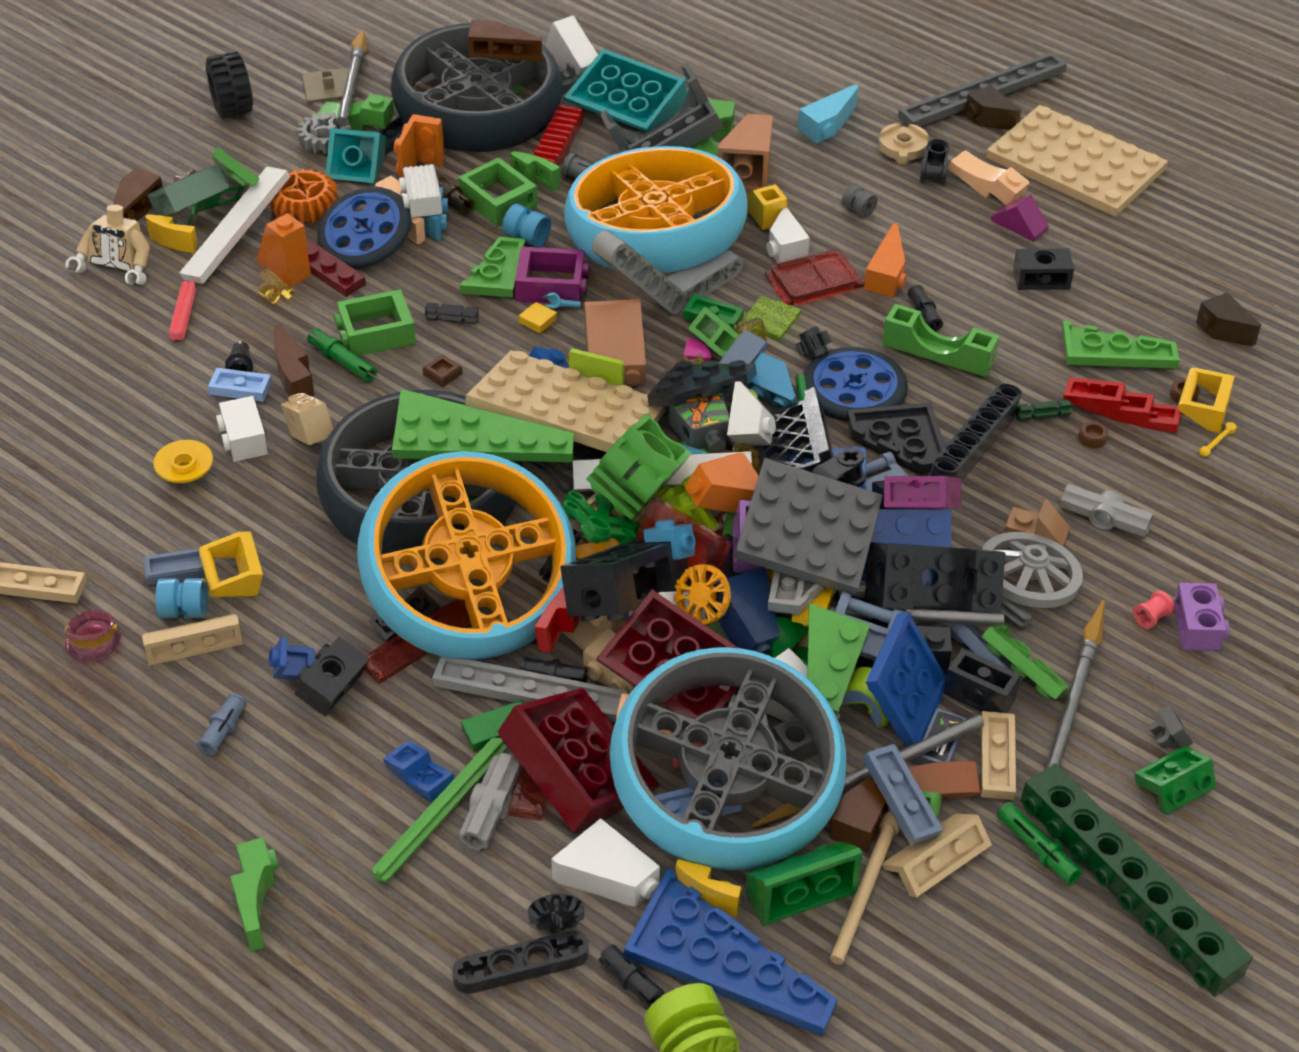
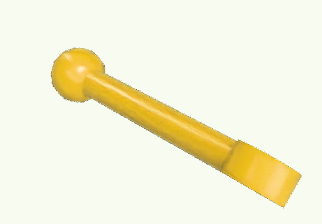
(1230, 428)

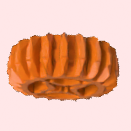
(305, 196)

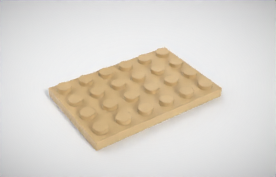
(1077, 160)
(561, 399)

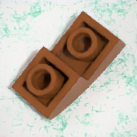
(948, 779)

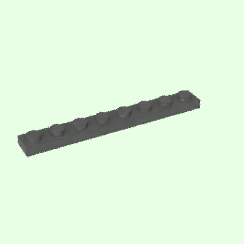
(1004, 81)

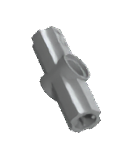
(1106, 510)
(489, 802)

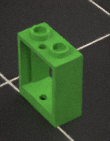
(522, 189)
(378, 337)

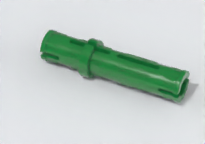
(333, 349)
(1065, 868)

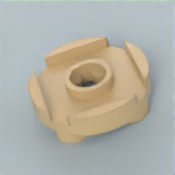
(903, 142)

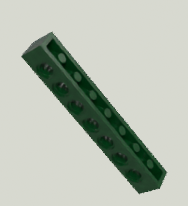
(1066, 810)

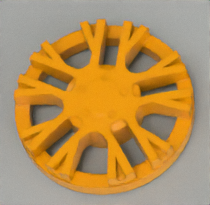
(703, 593)

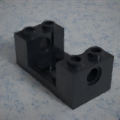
(618, 576)
(962, 577)

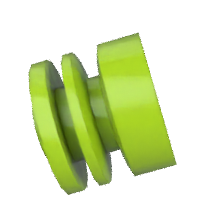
(690, 1021)

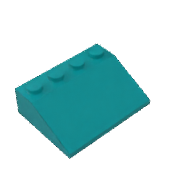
(628, 91)

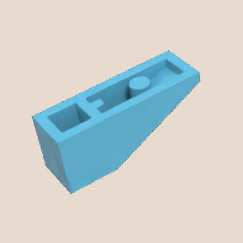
(827, 115)

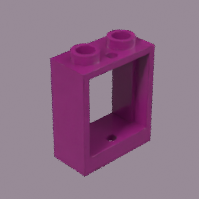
(553, 260)
(922, 492)

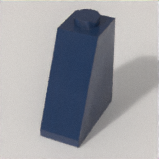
(747, 618)

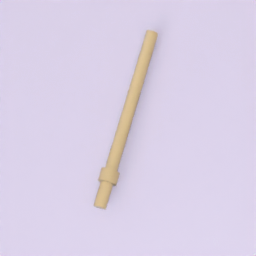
(889, 828)

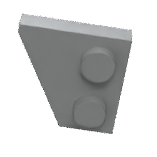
(791, 593)

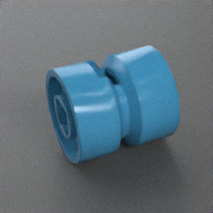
(527, 225)
(181, 598)

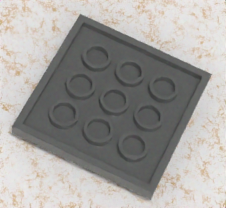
(809, 526)

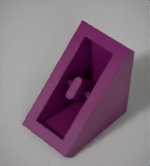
(1022, 218)

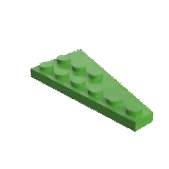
(439, 426)

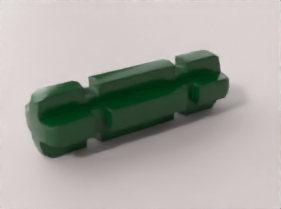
(1044, 410)

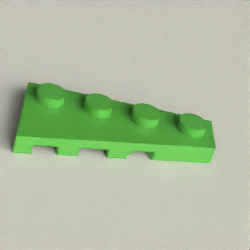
(1116, 349)

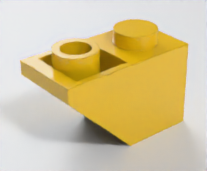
(765, 205)

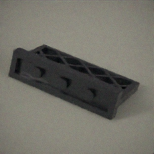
(814, 433)

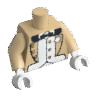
(115, 244)

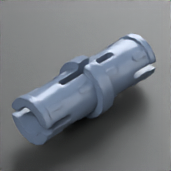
(213, 737)

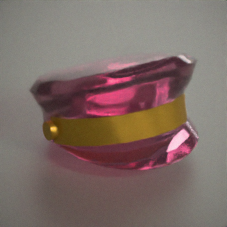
(92, 636)

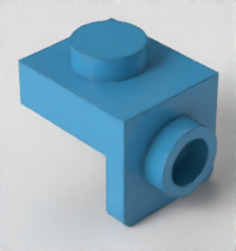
(679, 535)

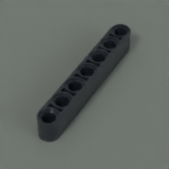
(978, 433)

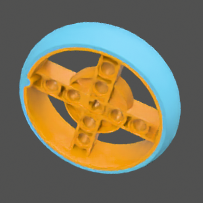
(656, 205)
(445, 477)

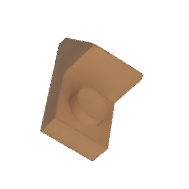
(1046, 523)

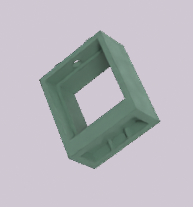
(188, 190)

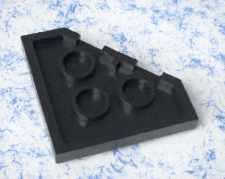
(704, 379)
(903, 430)

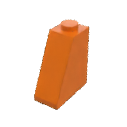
(285, 250)
(722, 483)

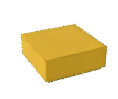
(537, 317)

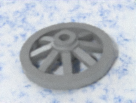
(1033, 560)

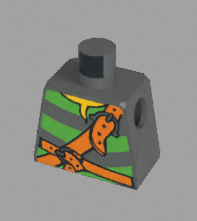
(702, 422)

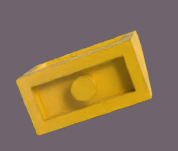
(1216, 383)
(242, 548)

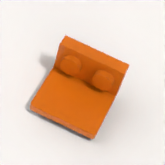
(419, 142)

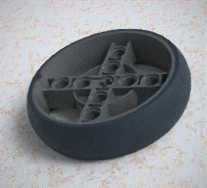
(474, 93)
(349, 464)

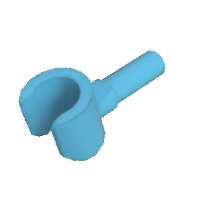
(556, 302)

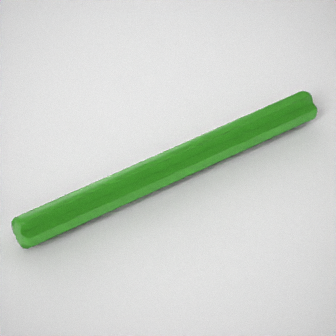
(437, 811)

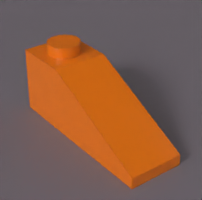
(886, 268)

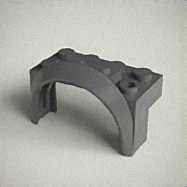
(686, 128)

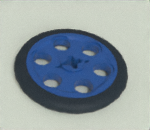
(344, 210)
(847, 380)

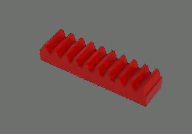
(560, 134)

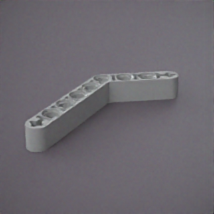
(672, 291)

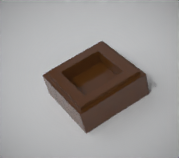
(442, 370)

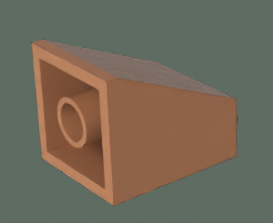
(749, 150)
(617, 333)

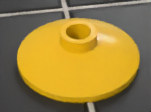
(183, 461)

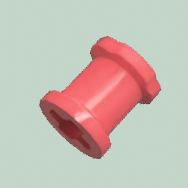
(1158, 606)

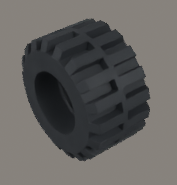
(229, 84)

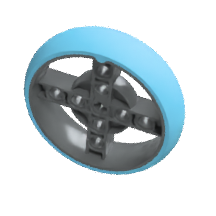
(759, 680)

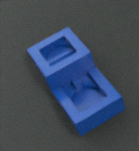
(417, 770)

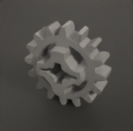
(316, 131)

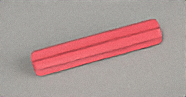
(182, 310)

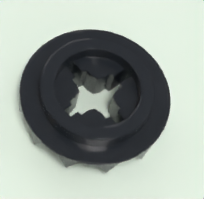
(567, 909)

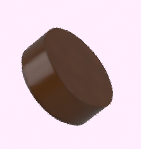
(1177, 388)
(1093, 434)

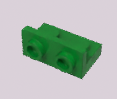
(1178, 778)

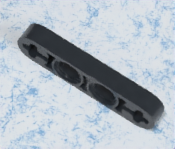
(519, 956)

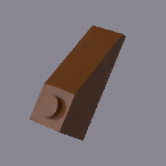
(502, 41)
(133, 193)
(859, 815)

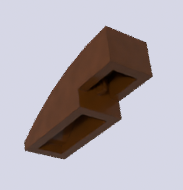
(292, 364)

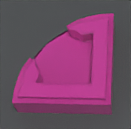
(695, 347)

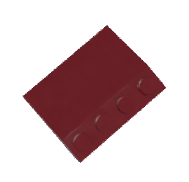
(656, 635)
(567, 754)

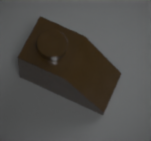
(992, 109)
(1228, 321)

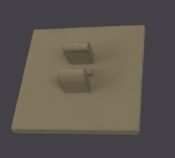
(325, 85)

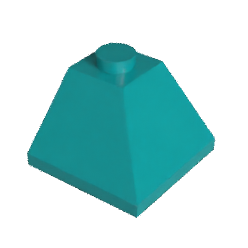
(355, 155)

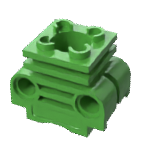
(637, 467)

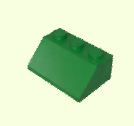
(804, 882)

